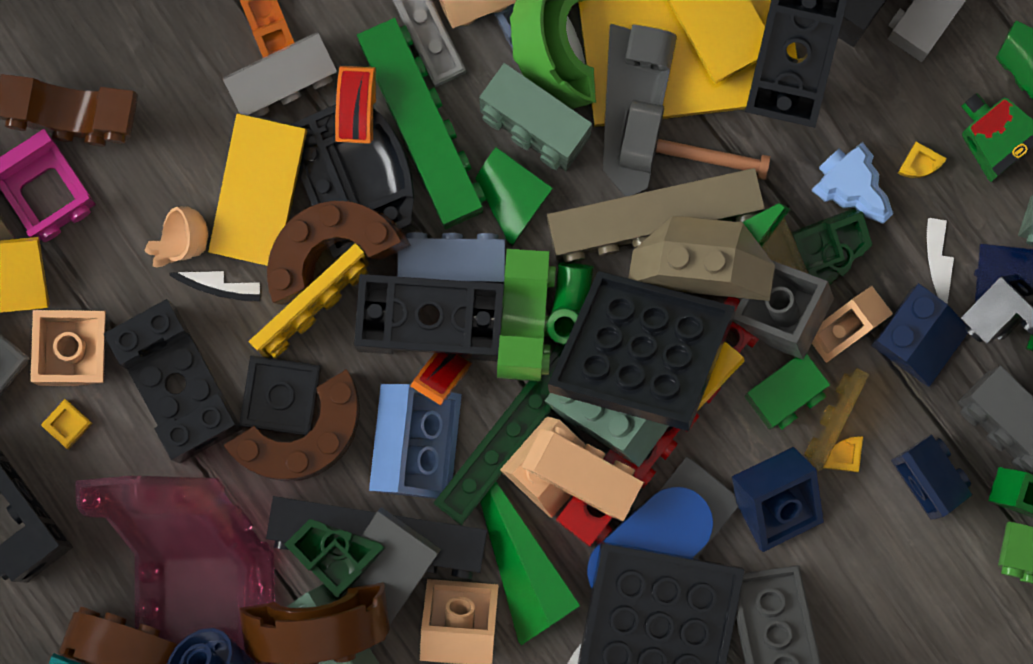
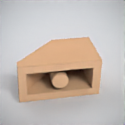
(850, 323)

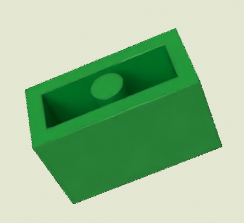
(786, 391)

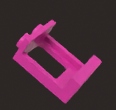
(29, 162)

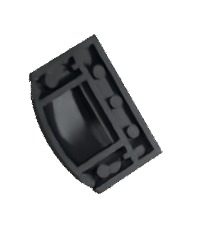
(356, 172)

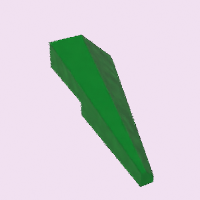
(529, 579)

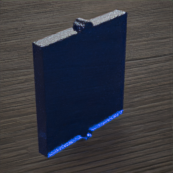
(1001, 261)

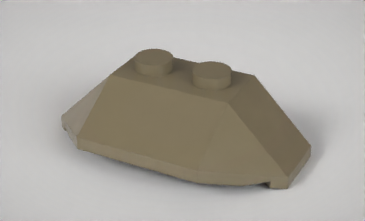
(704, 259)

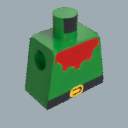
(997, 134)

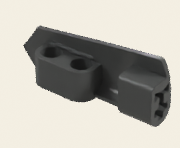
(634, 103)

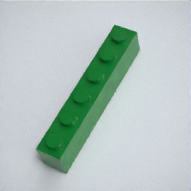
(420, 123)

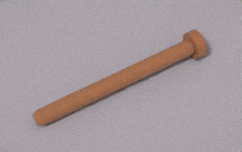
(714, 157)

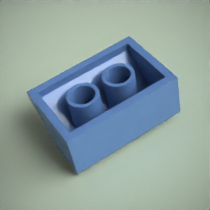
(414, 442)

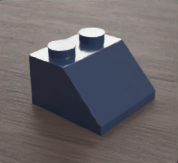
(921, 335)
(933, 477)
(779, 498)

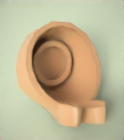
(181, 239)

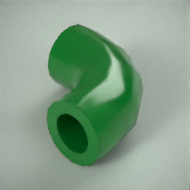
(571, 291)

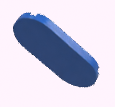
(668, 522)

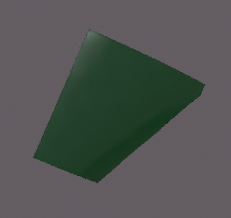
(833, 244)
(333, 554)

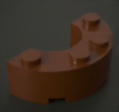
(67, 111)
(316, 229)
(315, 451)
(319, 632)
(111, 642)

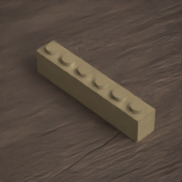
(635, 217)

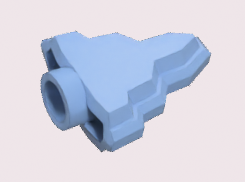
(853, 183)

